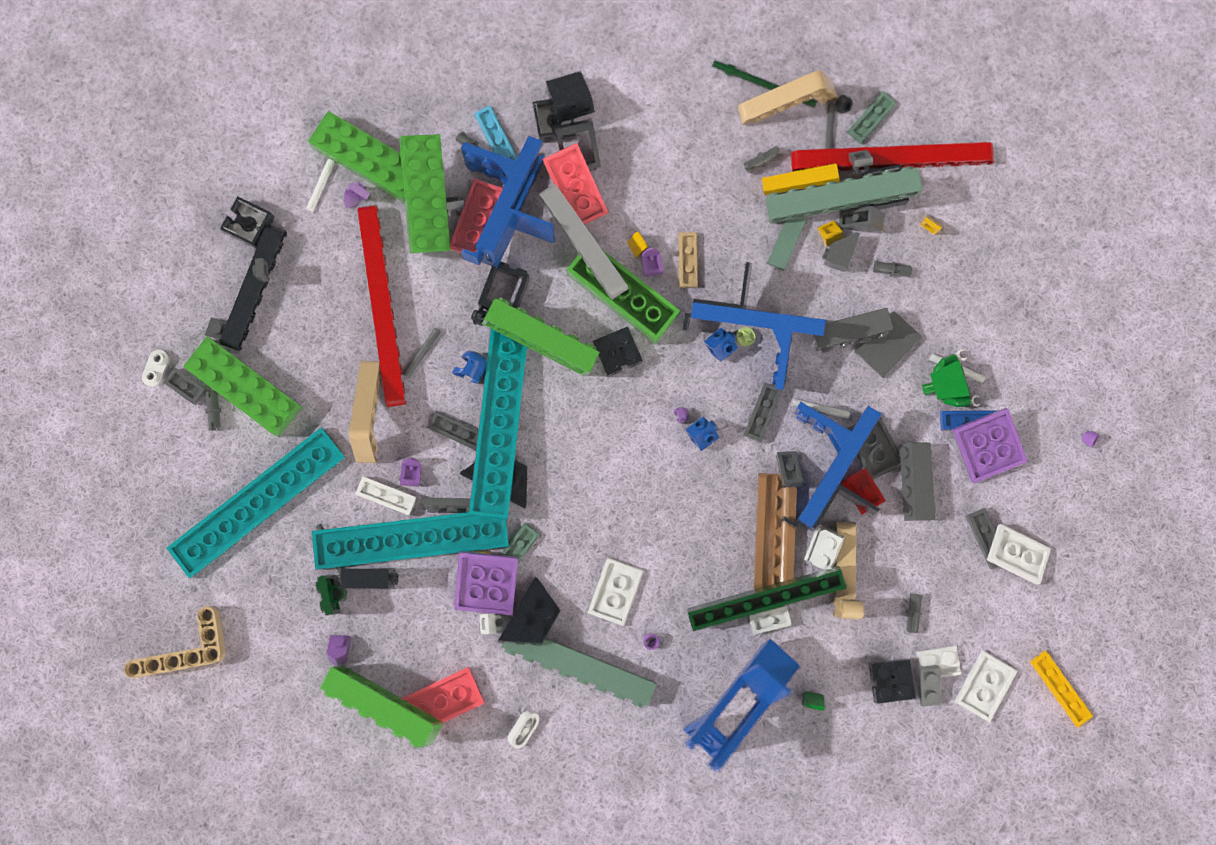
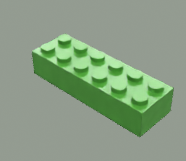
(359, 154)
(424, 193)
(638, 305)
(540, 337)
(242, 386)
(381, 706)

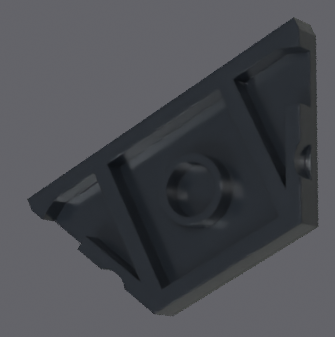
(519, 482)
(532, 617)

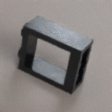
(575, 127)
(504, 268)
(368, 579)

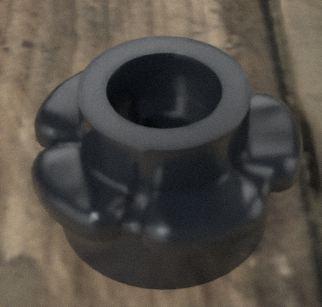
(847, 104)
(477, 315)

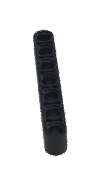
(251, 289)

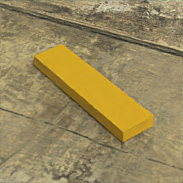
(800, 179)
(1061, 689)

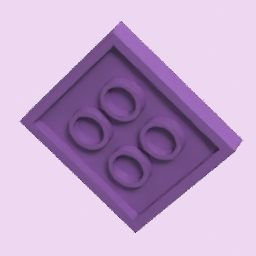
(989, 445)
(486, 583)

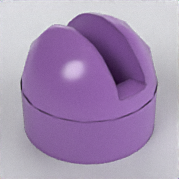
(682, 413)
(1090, 438)
(653, 644)

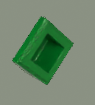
(813, 701)

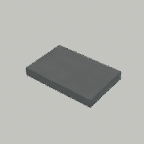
(888, 351)
(878, 451)

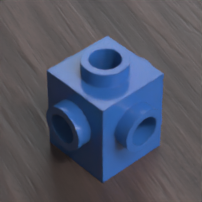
(721, 344)
(703, 433)

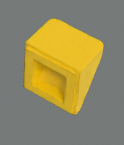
(931, 224)
(830, 233)
(637, 244)

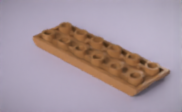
(773, 537)

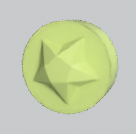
(745, 337)

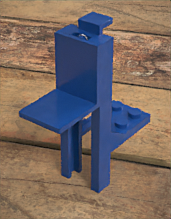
(506, 216)
(767, 678)

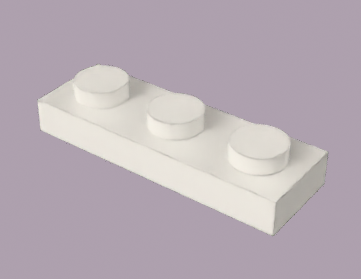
(386, 496)

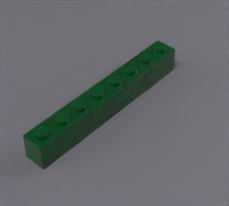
(766, 598)

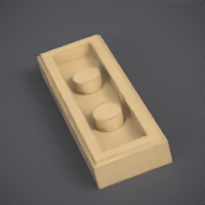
(688, 259)

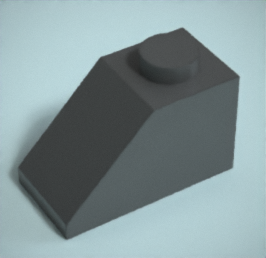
(862, 219)
(840, 252)

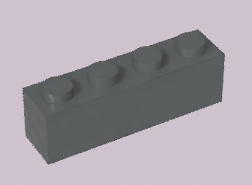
(854, 329)
(917, 481)

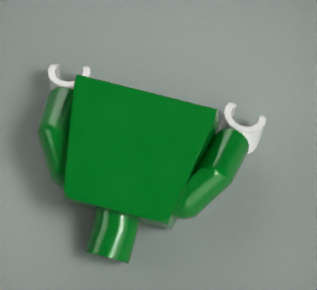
(950, 382)

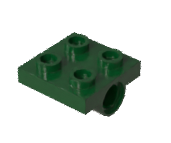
(325, 586)

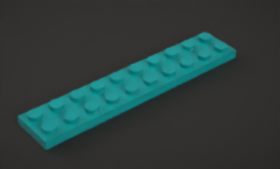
(498, 428)
(255, 503)
(407, 539)

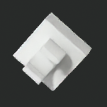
(488, 624)

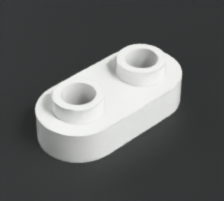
(156, 368)
(523, 729)

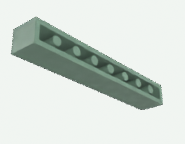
(843, 195)
(587, 670)

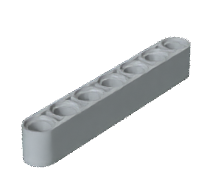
(583, 241)

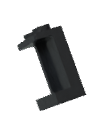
(570, 96)

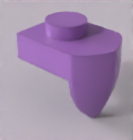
(354, 194)
(651, 262)
(410, 472)
(338, 649)

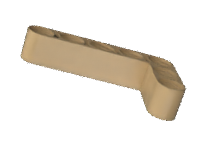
(810, 86)
(364, 412)
(845, 604)
(185, 657)

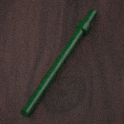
(731, 70)

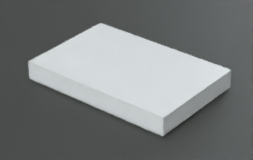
(1019, 554)
(615, 591)
(986, 686)

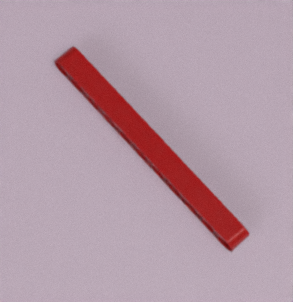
(907, 155)
(381, 308)

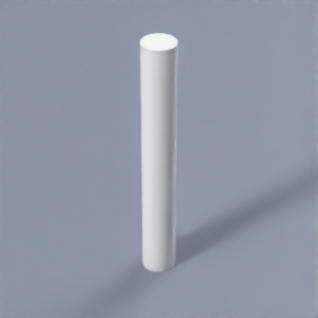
(320, 185)
(969, 373)
(823, 409)

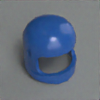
(474, 368)

